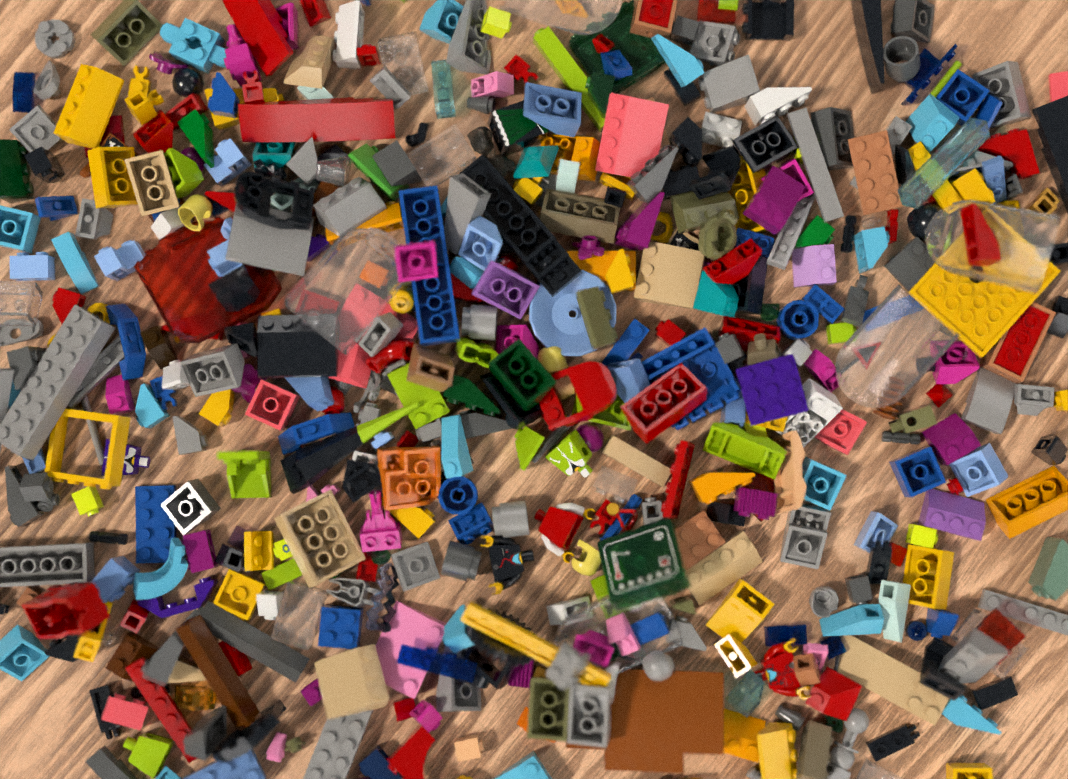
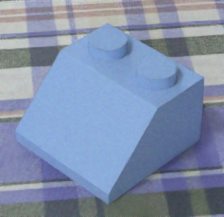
(481, 242)
(979, 470)

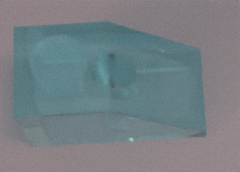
(746, 693)

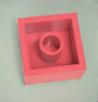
(272, 405)

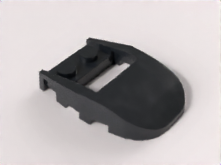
(254, 197)
(243, 741)

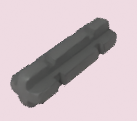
(897, 437)

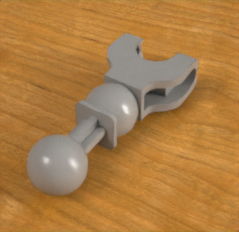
(842, 755)

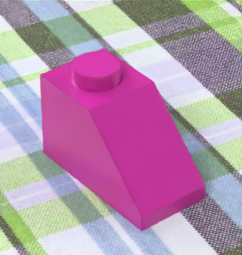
(119, 396)
(426, 716)

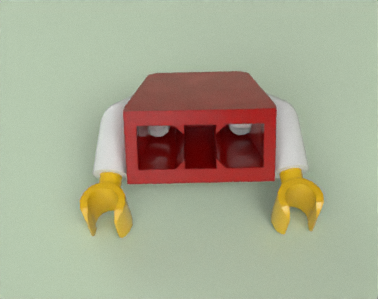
(560, 526)

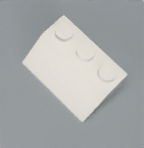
(349, 35)

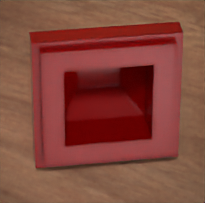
(602, 43)
(939, 394)

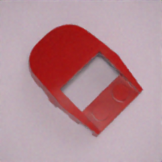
(593, 388)

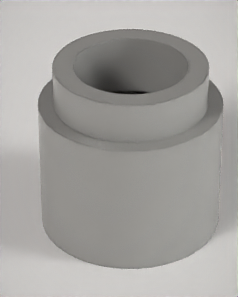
(480, 322)
(510, 519)

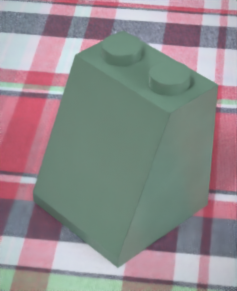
(1051, 569)

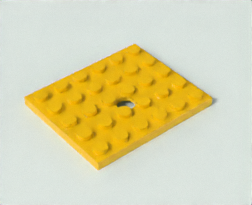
(971, 309)

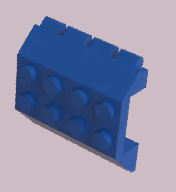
(704, 361)

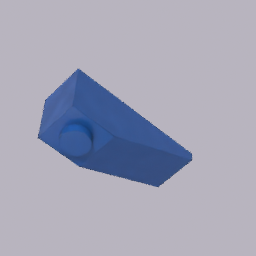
(627, 343)

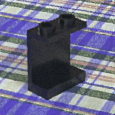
(768, 22)
(723, 170)
(932, 677)

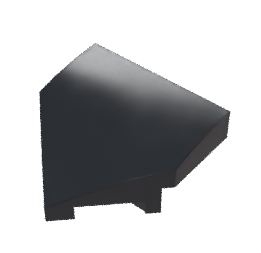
(360, 479)

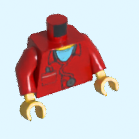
(779, 670)

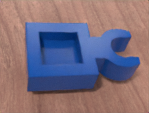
(165, 394)

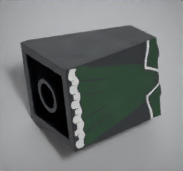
(514, 130)

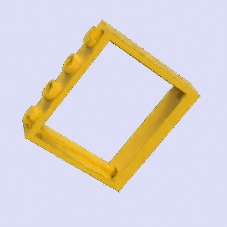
(115, 454)

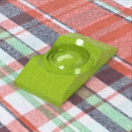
(744, 449)

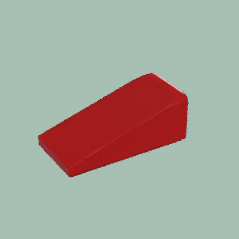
(186, 106)

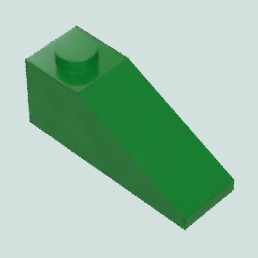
(200, 135)

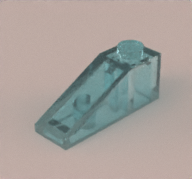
(443, 89)

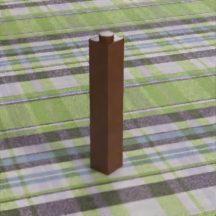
(218, 671)

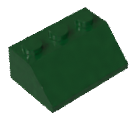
(14, 172)
(522, 375)

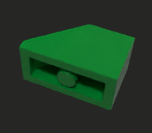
(815, 234)

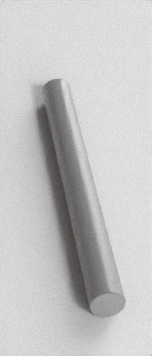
(94, 432)

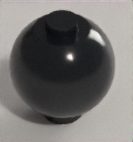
(920, 218)

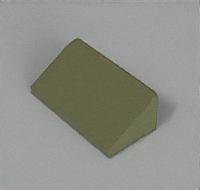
(684, 604)

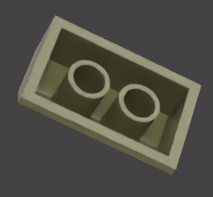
(127, 30)
(691, 211)
(596, 317)
(547, 710)

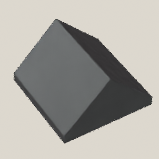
(396, 165)

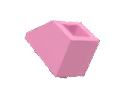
(493, 84)

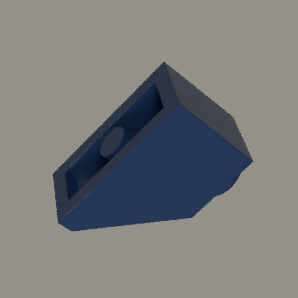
(375, 765)

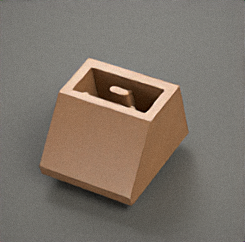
(430, 368)

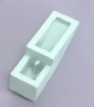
(567, 176)

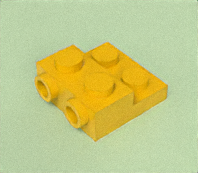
(239, 594)

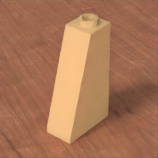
(637, 461)

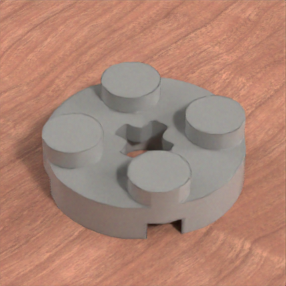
(46, 31)

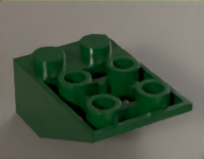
(466, 392)

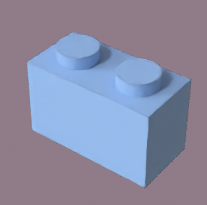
(32, 267)

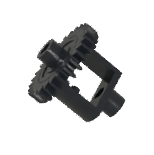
(485, 671)

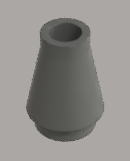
(482, 104)
(790, 716)

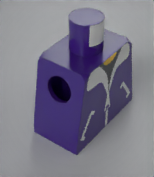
(132, 460)

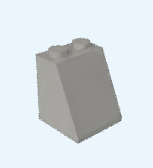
(729, 84)

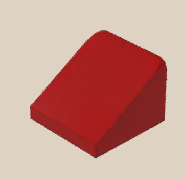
(407, 440)
(898, 554)
(403, 708)

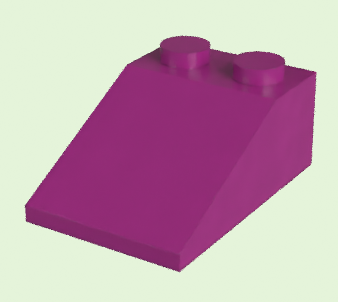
(774, 200)
(638, 228)

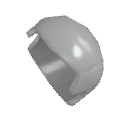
(823, 601)
(658, 665)

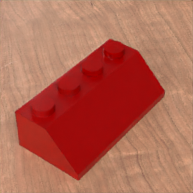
(664, 402)

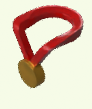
(614, 510)

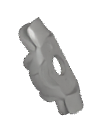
(27, 333)

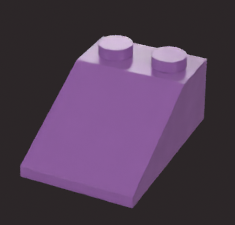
(505, 289)

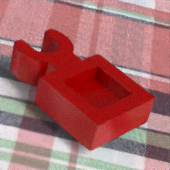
(519, 69)
(253, 89)
(892, 225)
(603, 516)
(367, 570)

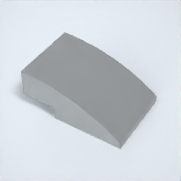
(989, 401)
(805, 536)

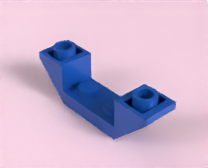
(131, 339)
(313, 430)

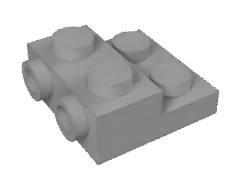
(715, 43)

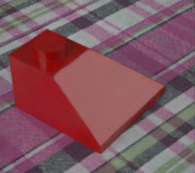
(156, 133)
(834, 694)

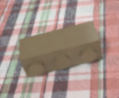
(814, 751)

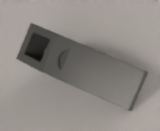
(651, 178)

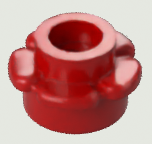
(954, 486)

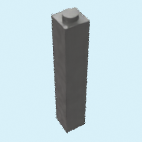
(253, 642)

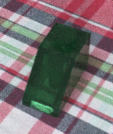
(599, 91)

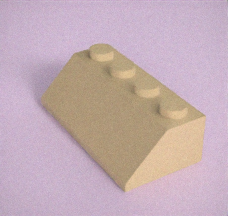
(722, 567)

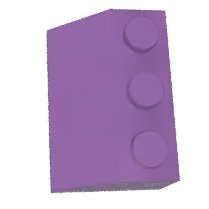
(953, 514)

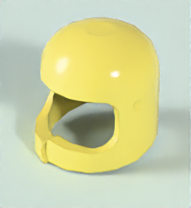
(197, 206)
(552, 359)
(588, 561)

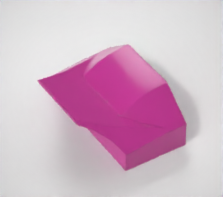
(595, 645)

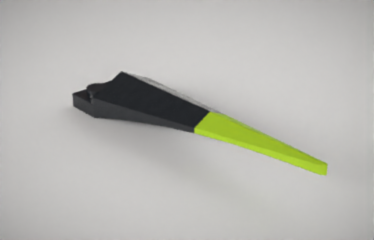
(316, 459)

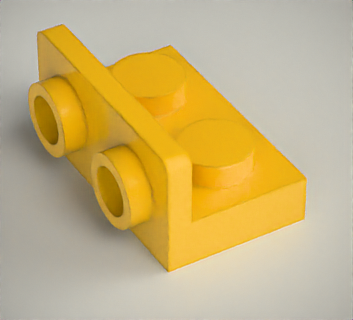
(258, 550)

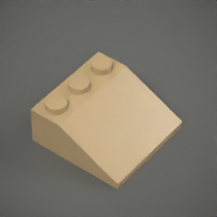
(669, 275)
(352, 682)

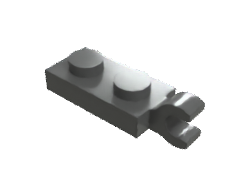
(856, 302)

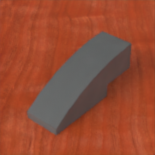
(107, 766)

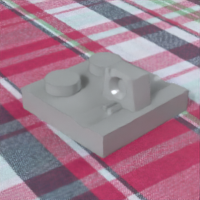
(36, 130)
(415, 566)

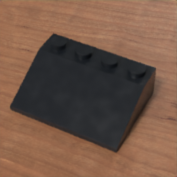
(293, 349)

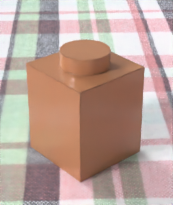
(806, 669)

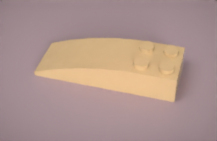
(889, 679)

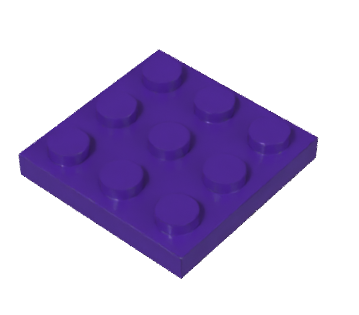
(772, 389)

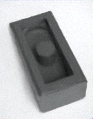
(1013, 187)

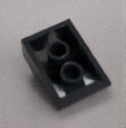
(765, 144)

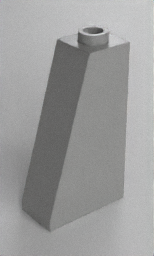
(464, 204)

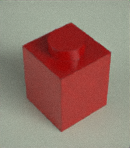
(669, 333)
(134, 617)

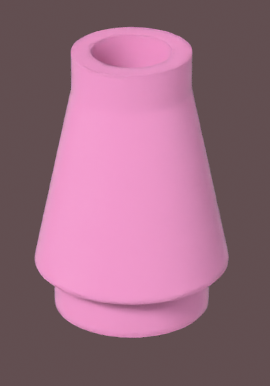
(276, 750)

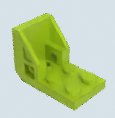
(248, 473)

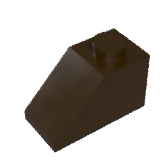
(159, 346)

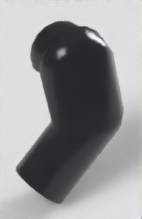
(419, 137)

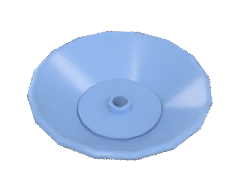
(552, 321)

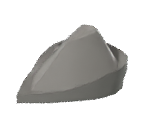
(47, 82)

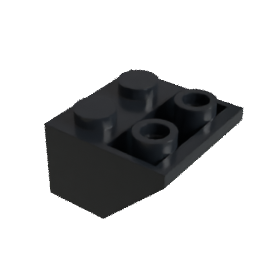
(688, 140)

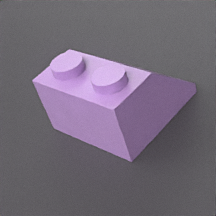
(814, 266)

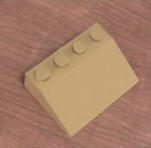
(319, 538)

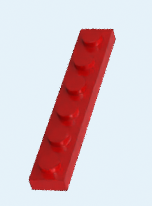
(162, 705)

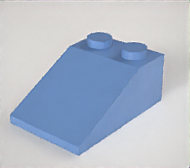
(553, 108)

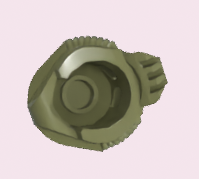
(712, 239)

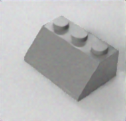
(1007, 84)
(349, 206)
(214, 370)
(972, 657)

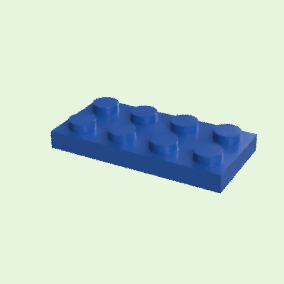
(153, 524)

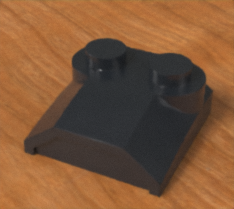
(235, 290)

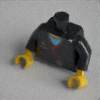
(506, 561)

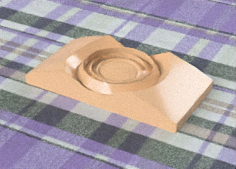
(789, 479)

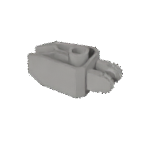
(356, 593)

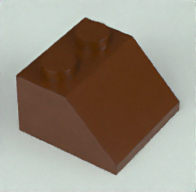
(129, 650)

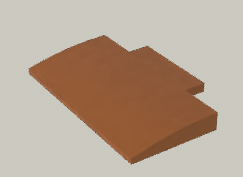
(663, 720)

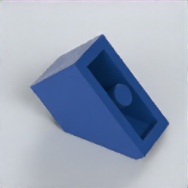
(940, 622)

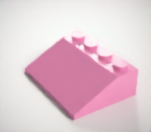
(411, 629)

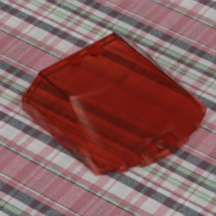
(179, 281)

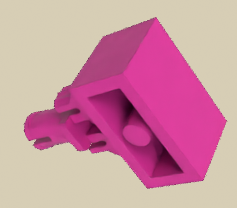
(239, 57)
(379, 529)

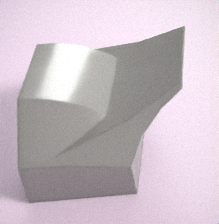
(93, 221)
(1033, 399)

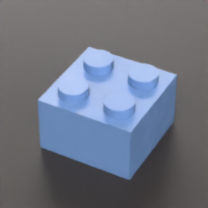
(115, 578)

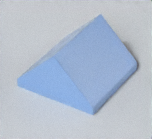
(875, 529)

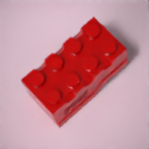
(66, 610)

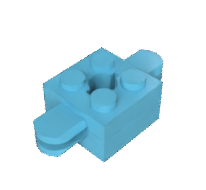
(194, 45)

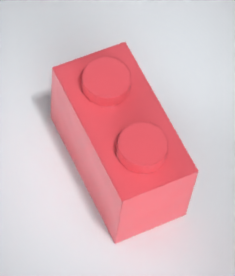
(124, 712)

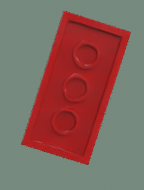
(679, 473)

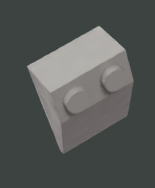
(589, 715)

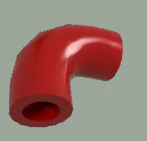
(394, 350)

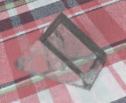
(333, 170)

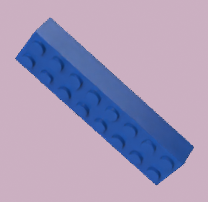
(435, 295)

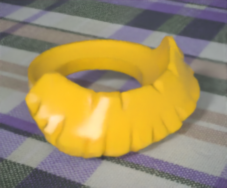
(664, 237)

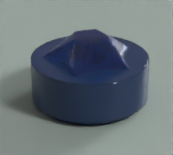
(916, 630)

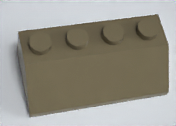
(579, 215)

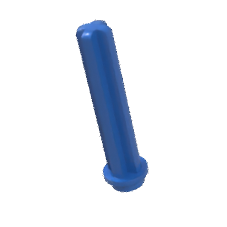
(615, 528)

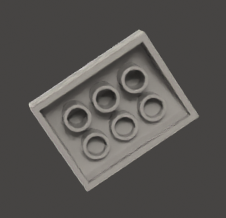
(267, 246)

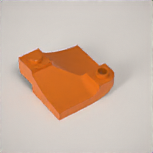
(408, 475)

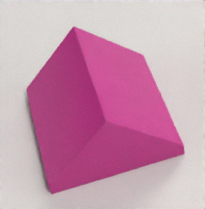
(290, 23)
(415, 261)

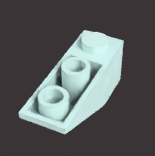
(894, 603)

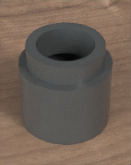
(901, 49)
(461, 561)

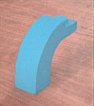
(163, 580)

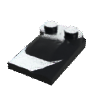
(516, 415)

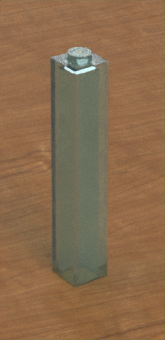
(943, 163)

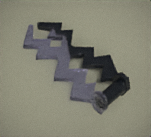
(385, 591)

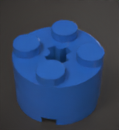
(808, 323)
(448, 489)

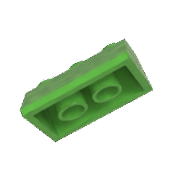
(364, 161)

